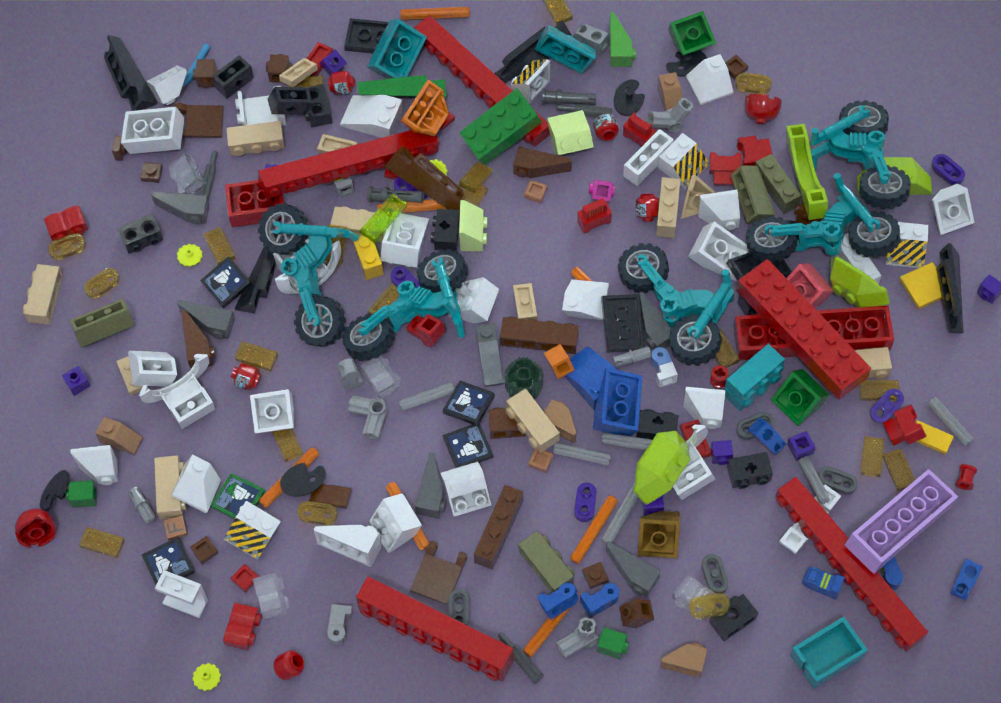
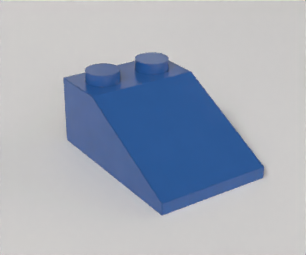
(588, 374)
(618, 403)

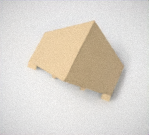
(695, 189)

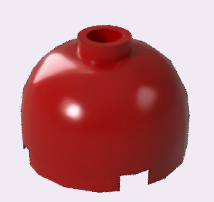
(762, 108)
(34, 528)

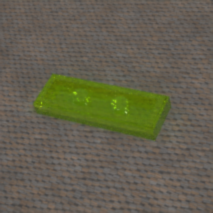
(383, 218)

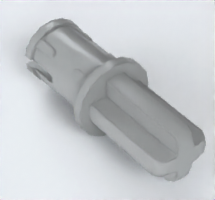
(632, 356)
(141, 505)

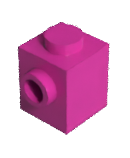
(601, 189)

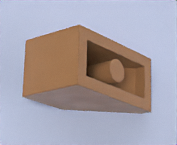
(669, 90)
(561, 418)
(118, 436)
(686, 660)

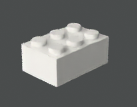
(152, 130)

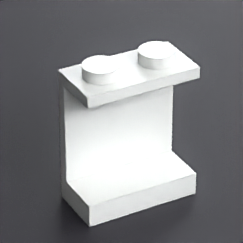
(256, 111)
(182, 594)

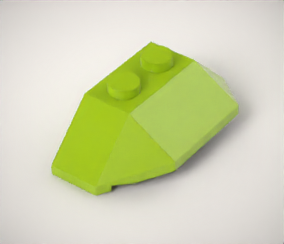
(919, 178)
(856, 285)
(661, 466)

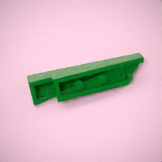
(397, 86)

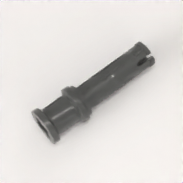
(566, 97)
(383, 194)

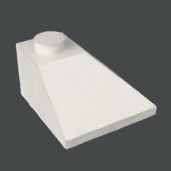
(710, 80)
(168, 84)
(721, 208)
(952, 208)
(583, 299)
(705, 405)
(97, 463)
(197, 484)

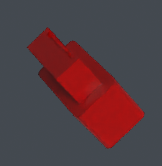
(638, 130)
(753, 149)
(723, 167)
(594, 215)
(904, 427)

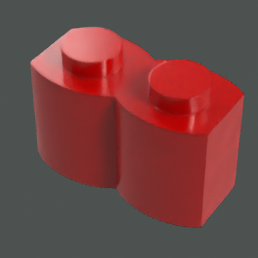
(66, 223)
(241, 626)

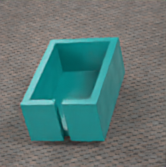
(754, 377)
(828, 652)

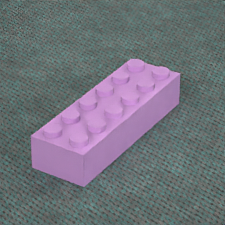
(901, 521)

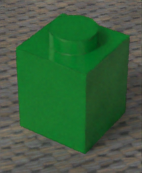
(82, 494)
(612, 643)

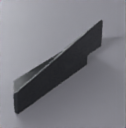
(524, 55)
(127, 76)
(261, 281)
(950, 286)

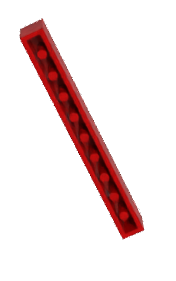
(471, 71)
(342, 163)
(869, 587)

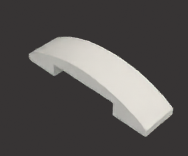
(794, 538)

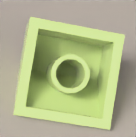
(569, 132)
(472, 227)

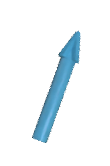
(189, 75)

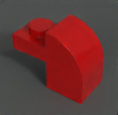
(426, 329)

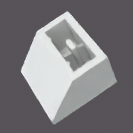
(476, 299)
(152, 368)
(466, 489)
(395, 522)

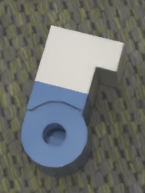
(666, 371)

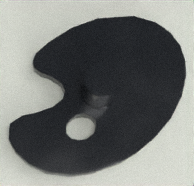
(688, 61)
(628, 102)
(296, 480)
(55, 488)

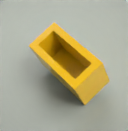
(368, 258)

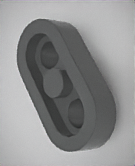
(746, 423)
(837, 480)
(715, 575)
(459, 610)

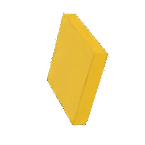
(922, 285)

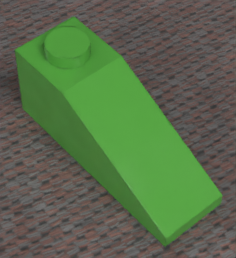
(620, 44)

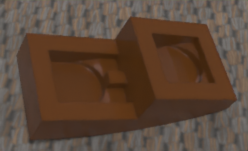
(333, 495)

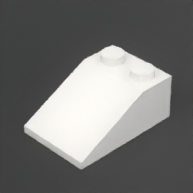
(373, 114)
(404, 240)
(715, 247)
(352, 541)

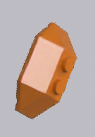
(426, 111)

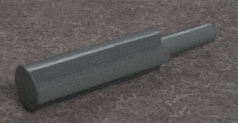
(588, 110)
(209, 174)
(522, 660)

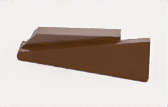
(426, 178)

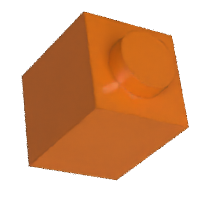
(559, 361)

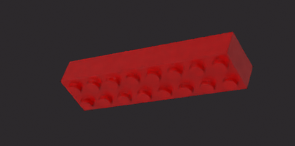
(858, 327)
(803, 329)
(435, 629)

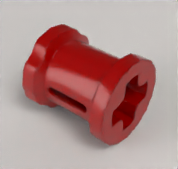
(721, 371)
(966, 477)

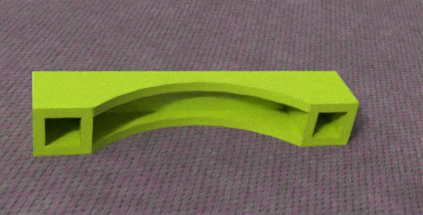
(810, 188)

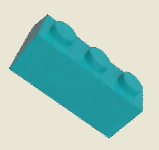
(565, 49)
(396, 50)

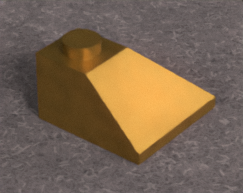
(659, 535)

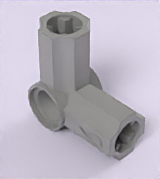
(672, 117)
(374, 420)
(582, 637)

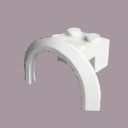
(323, 272)
(184, 397)
(696, 472)

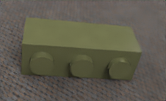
(778, 184)
(752, 193)
(101, 323)
(545, 561)

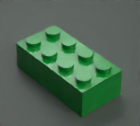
(500, 127)

